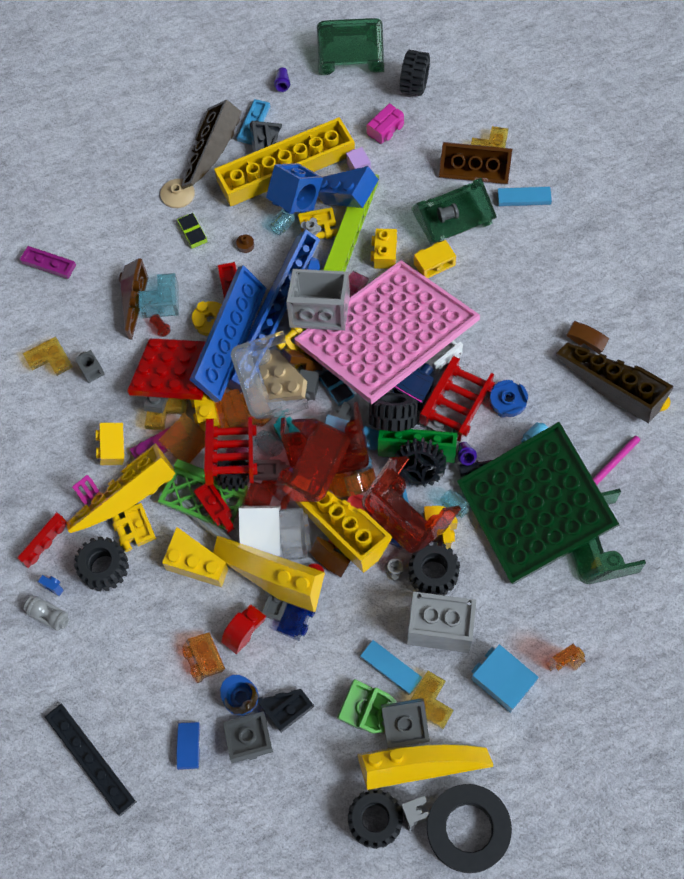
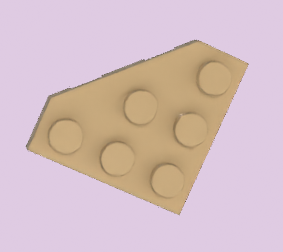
(282, 378)

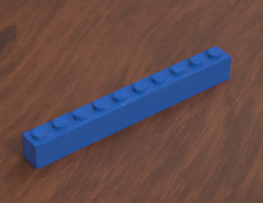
(276, 300)

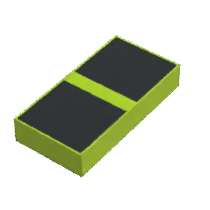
(192, 230)

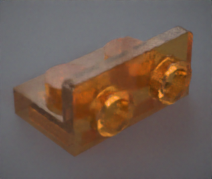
(571, 654)
(202, 657)

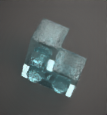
(163, 300)

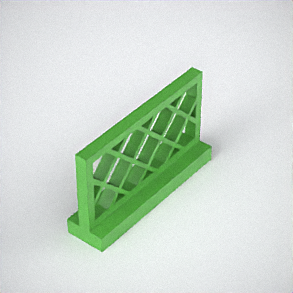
(197, 475)

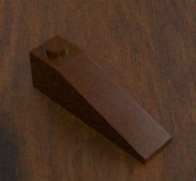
(132, 280)

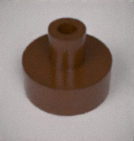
(245, 243)

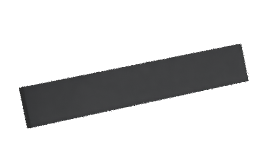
(90, 760)

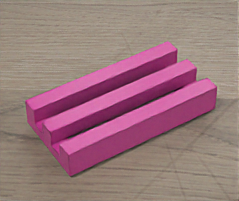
(89, 493)

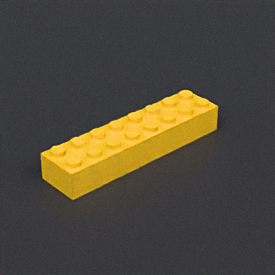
(312, 149)

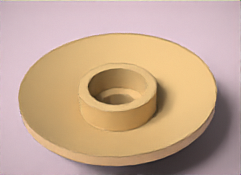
(178, 198)

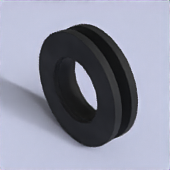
(500, 828)

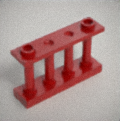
(446, 384)
(213, 457)

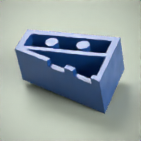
(348, 187)

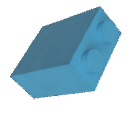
(504, 677)

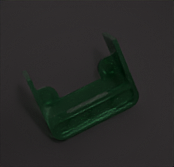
(597, 566)

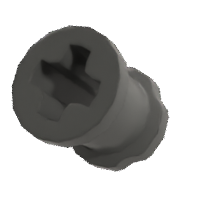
(447, 213)

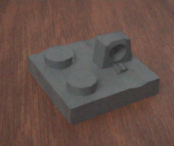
(405, 723)
(247, 737)

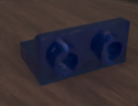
(294, 622)

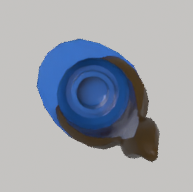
(239, 695)

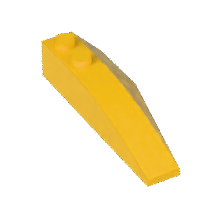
(138, 481)
(349, 529)
(274, 574)
(418, 763)

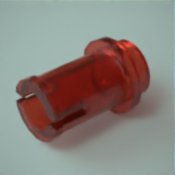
(162, 328)

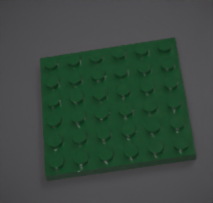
(537, 503)

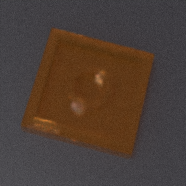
(184, 439)

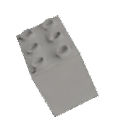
(318, 299)
(441, 622)

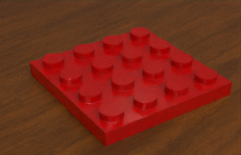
(167, 370)

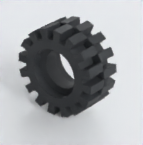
(232, 480)

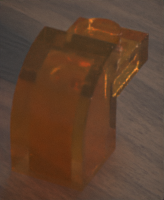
(353, 484)

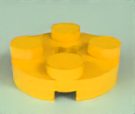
(200, 315)

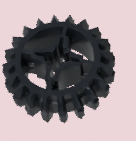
(425, 455)

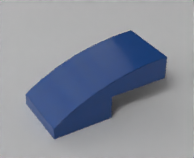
(188, 745)

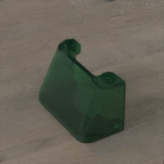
(350, 43)
(473, 209)

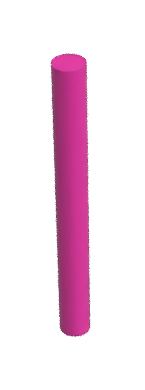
(616, 459)

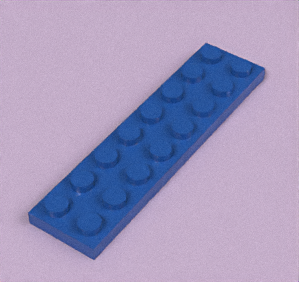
(229, 330)

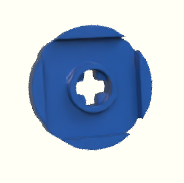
(505, 408)

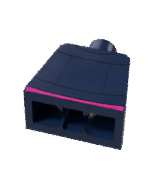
(417, 385)

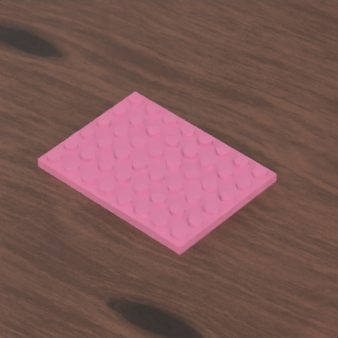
(389, 331)

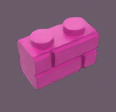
(385, 124)

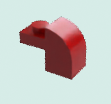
(241, 627)

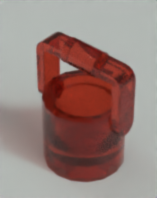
(260, 496)

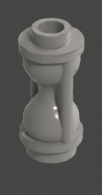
(38, 608)

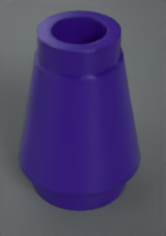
(282, 80)
(466, 454)

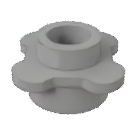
(312, 222)
(395, 562)

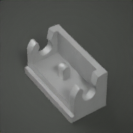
(413, 813)

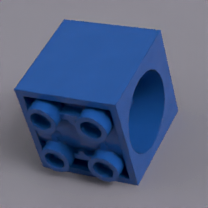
(294, 188)

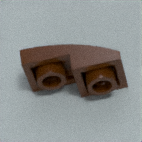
(587, 335)
(297, 357)
(324, 553)

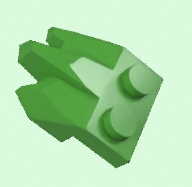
(363, 707)

